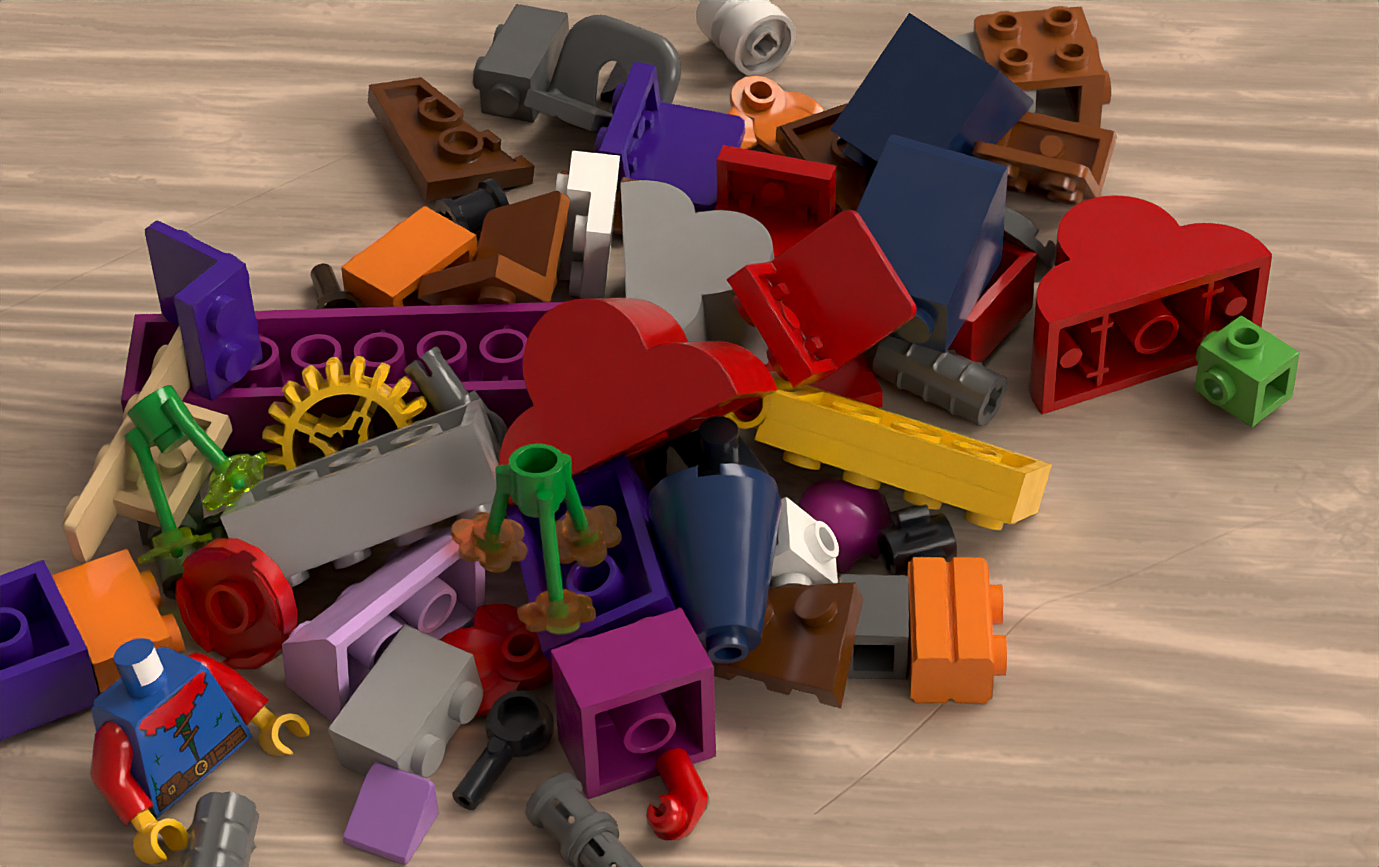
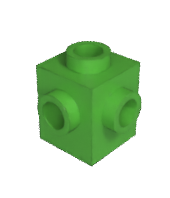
(1246, 370)

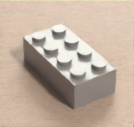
(371, 493)

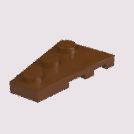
(436, 143)
(804, 641)

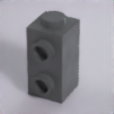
(520, 60)

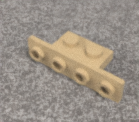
(117, 475)

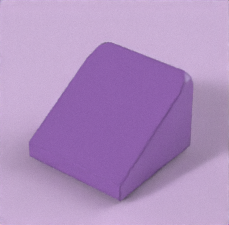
(392, 813)

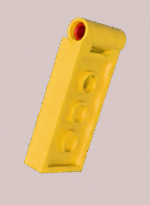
(898, 451)

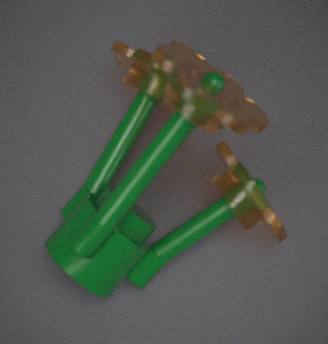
(538, 483)

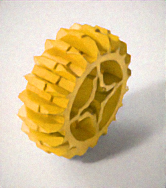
(322, 430)

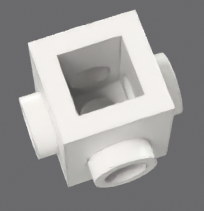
(803, 550)

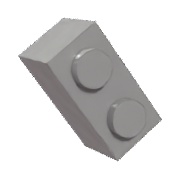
(408, 706)

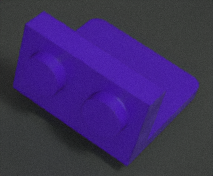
(667, 139)
(210, 302)

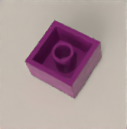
(632, 699)

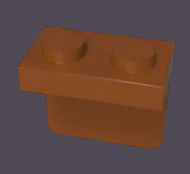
(1048, 52)
(1053, 156)
(513, 257)

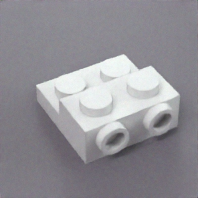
(590, 222)

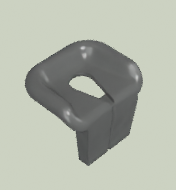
(584, 52)

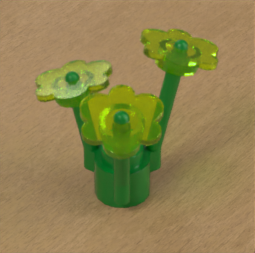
(167, 423)

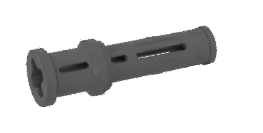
(592, 836)

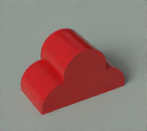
(1136, 297)
(625, 382)

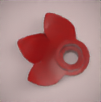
(498, 649)

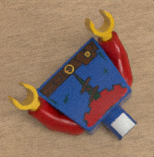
(168, 730)

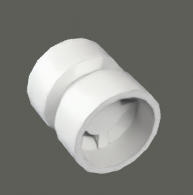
(749, 32)

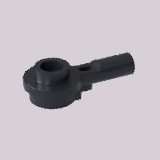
(515, 728)

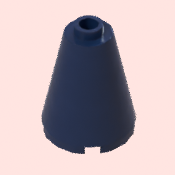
(719, 552)

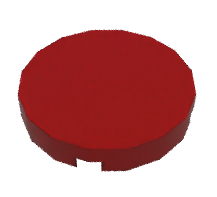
(236, 602)

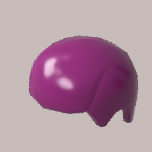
(851, 513)

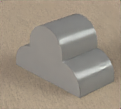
(686, 257)

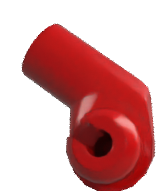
(685, 801)

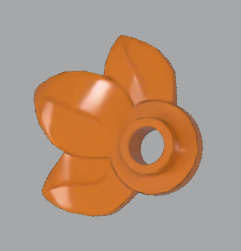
(765, 107)

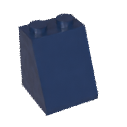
(931, 94)
(940, 230)

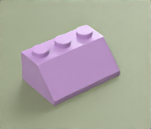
(416, 587)

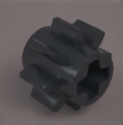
(915, 535)

